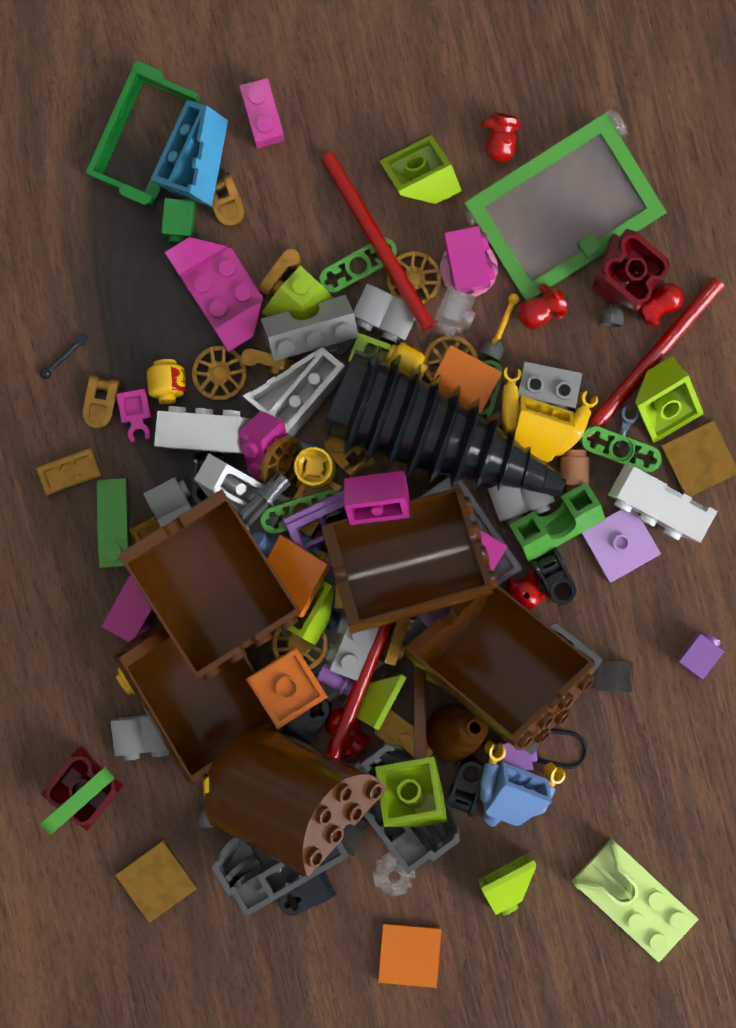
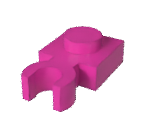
(133, 409)

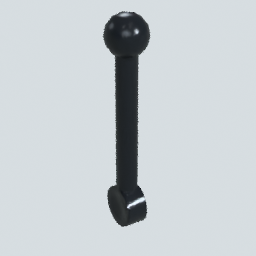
(81, 339)

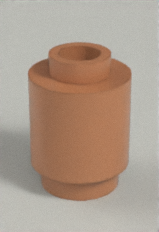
(574, 468)

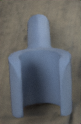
(625, 424)

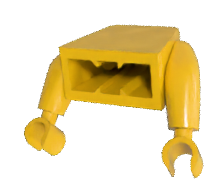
(542, 426)

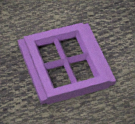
(311, 514)

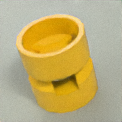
(315, 467)

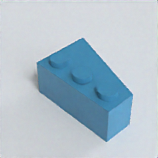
(193, 154)

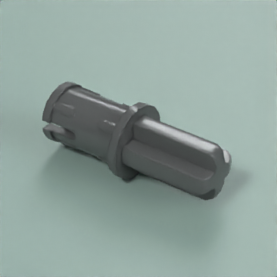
(265, 497)

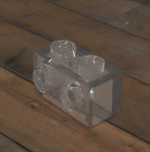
(454, 312)

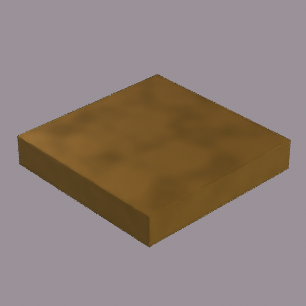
(699, 459)
(156, 881)

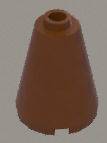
(455, 733)

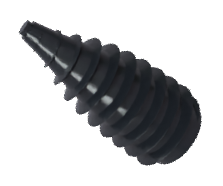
(429, 430)

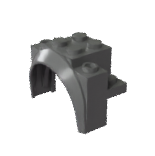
(404, 844)
(239, 862)

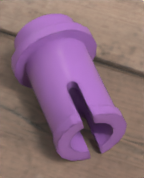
(335, 680)

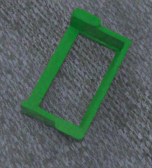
(140, 74)

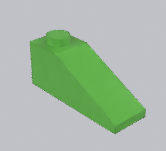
(112, 521)

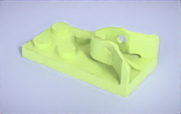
(634, 900)

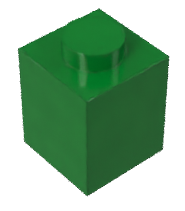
(178, 220)

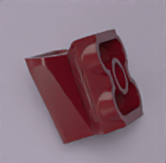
(629, 270)
(73, 776)

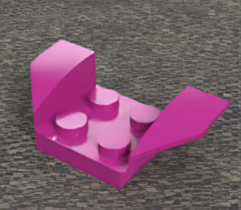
(219, 288)

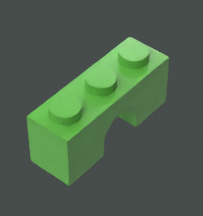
(577, 513)

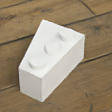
(299, 390)
(199, 430)
(236, 485)
(661, 505)

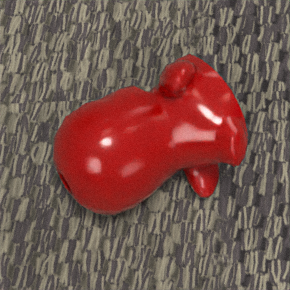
(502, 140)
(662, 301)
(540, 310)
(526, 585)
(356, 740)

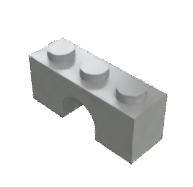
(292, 336)

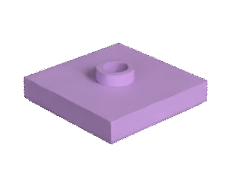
(620, 544)

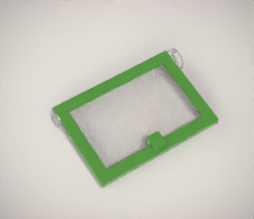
(565, 205)

